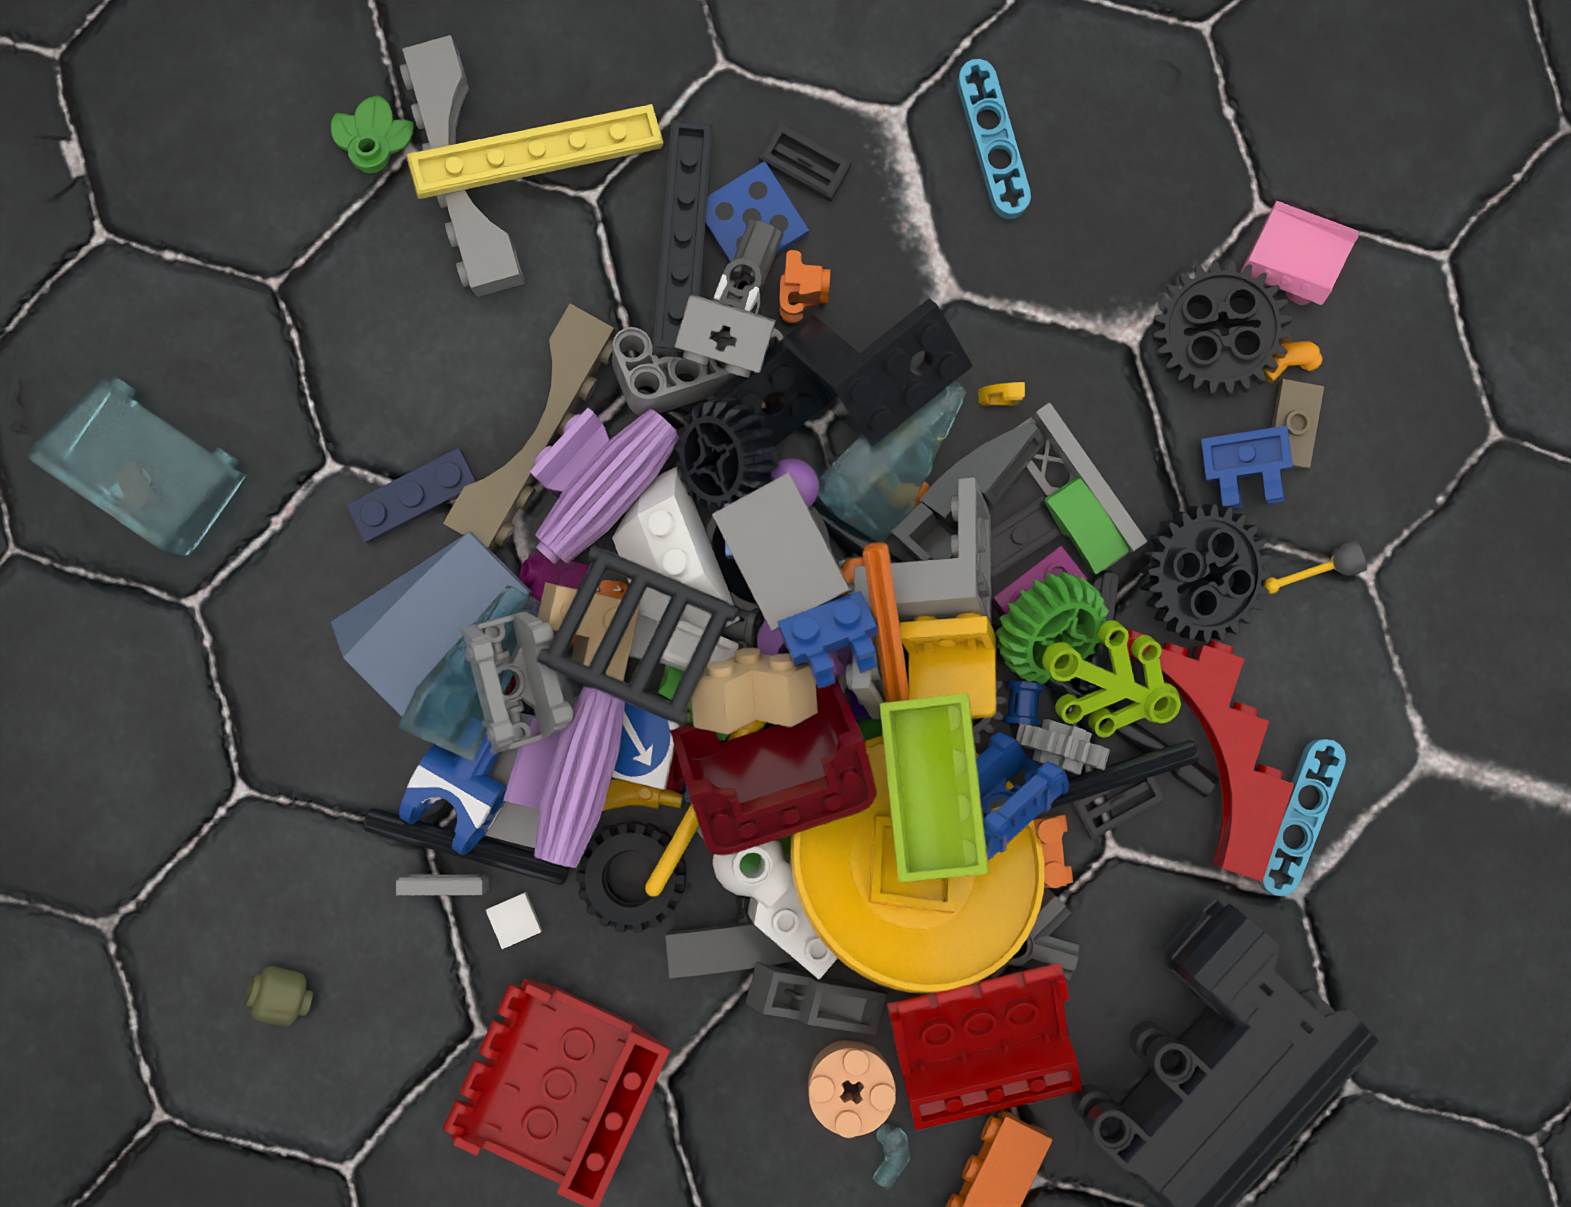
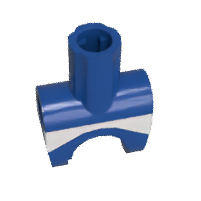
(464, 785)

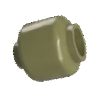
(277, 996)

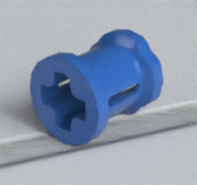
(1023, 703)

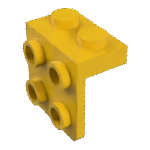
(952, 659)

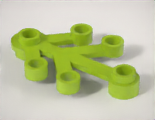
(1114, 685)

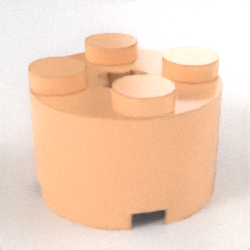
(849, 1112)

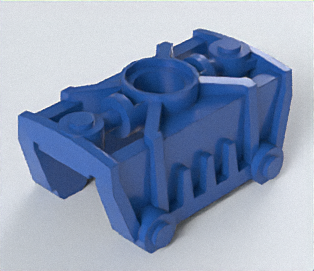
(1020, 804)

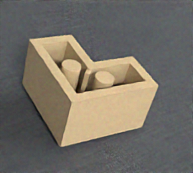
(553, 608)
(753, 689)

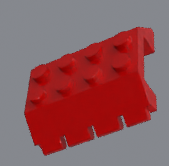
(985, 1046)
(557, 1088)

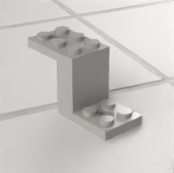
(935, 586)

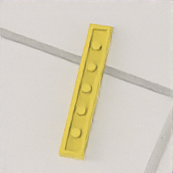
(534, 151)

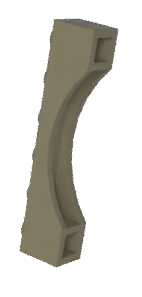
(577, 353)

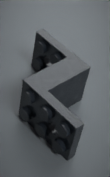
(864, 389)

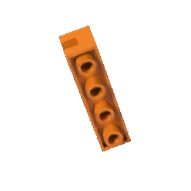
(1004, 1164)

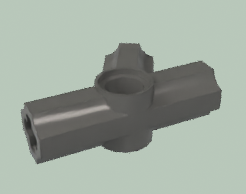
(1043, 949)

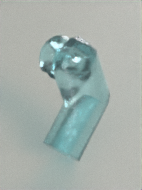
(896, 1154)

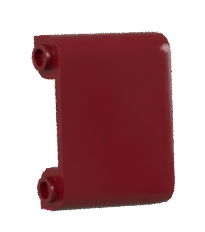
(777, 776)

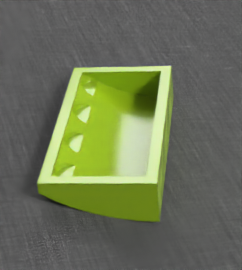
(934, 788)

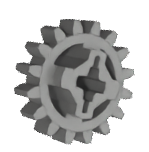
(1062, 745)

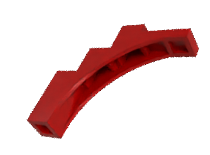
(1250, 798)

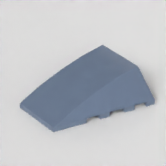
(417, 618)

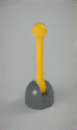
(1345, 559)

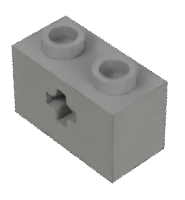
(705, 317)

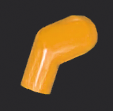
(1299, 353)

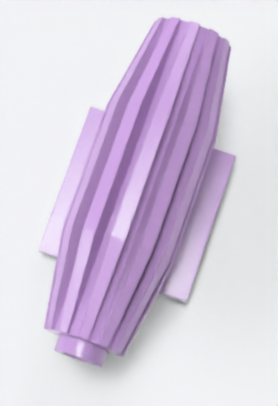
(597, 478)
(569, 776)

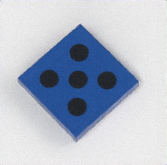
(753, 197)

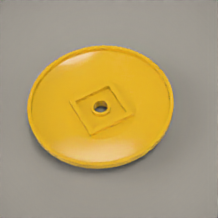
(920, 931)

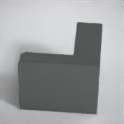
(923, 536)

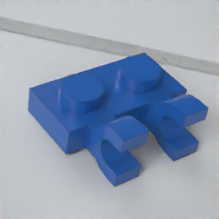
(1248, 455)
(827, 629)

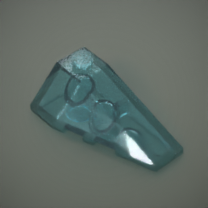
(881, 483)
(447, 702)

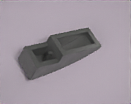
(992, 464)
(720, 949)
(814, 1000)

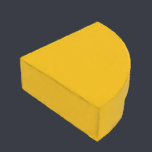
(1002, 394)

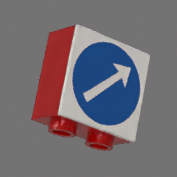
(648, 751)

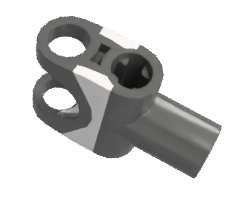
(749, 266)

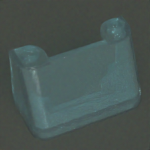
(138, 467)

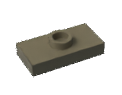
(1299, 408)

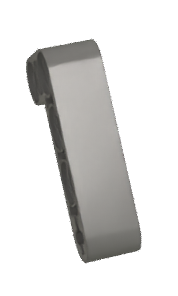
(663, 372)

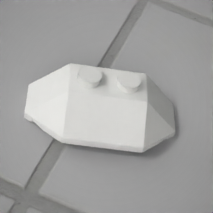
(669, 537)

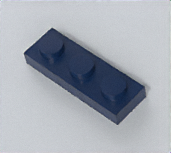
(411, 495)

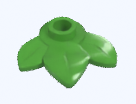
(370, 129)

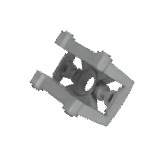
(534, 682)

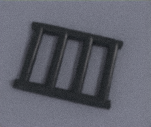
(635, 692)

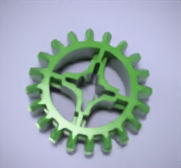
(1050, 613)

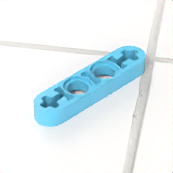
(997, 138)
(1308, 820)

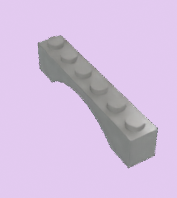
(440, 89)

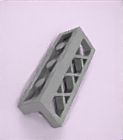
(1078, 464)

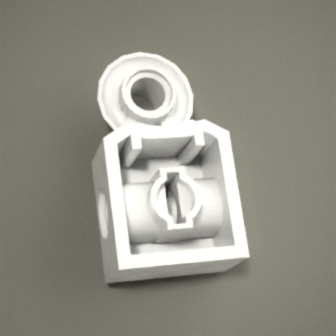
(775, 904)

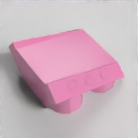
(1300, 253)

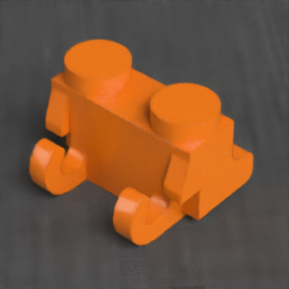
(802, 285)
(1050, 832)

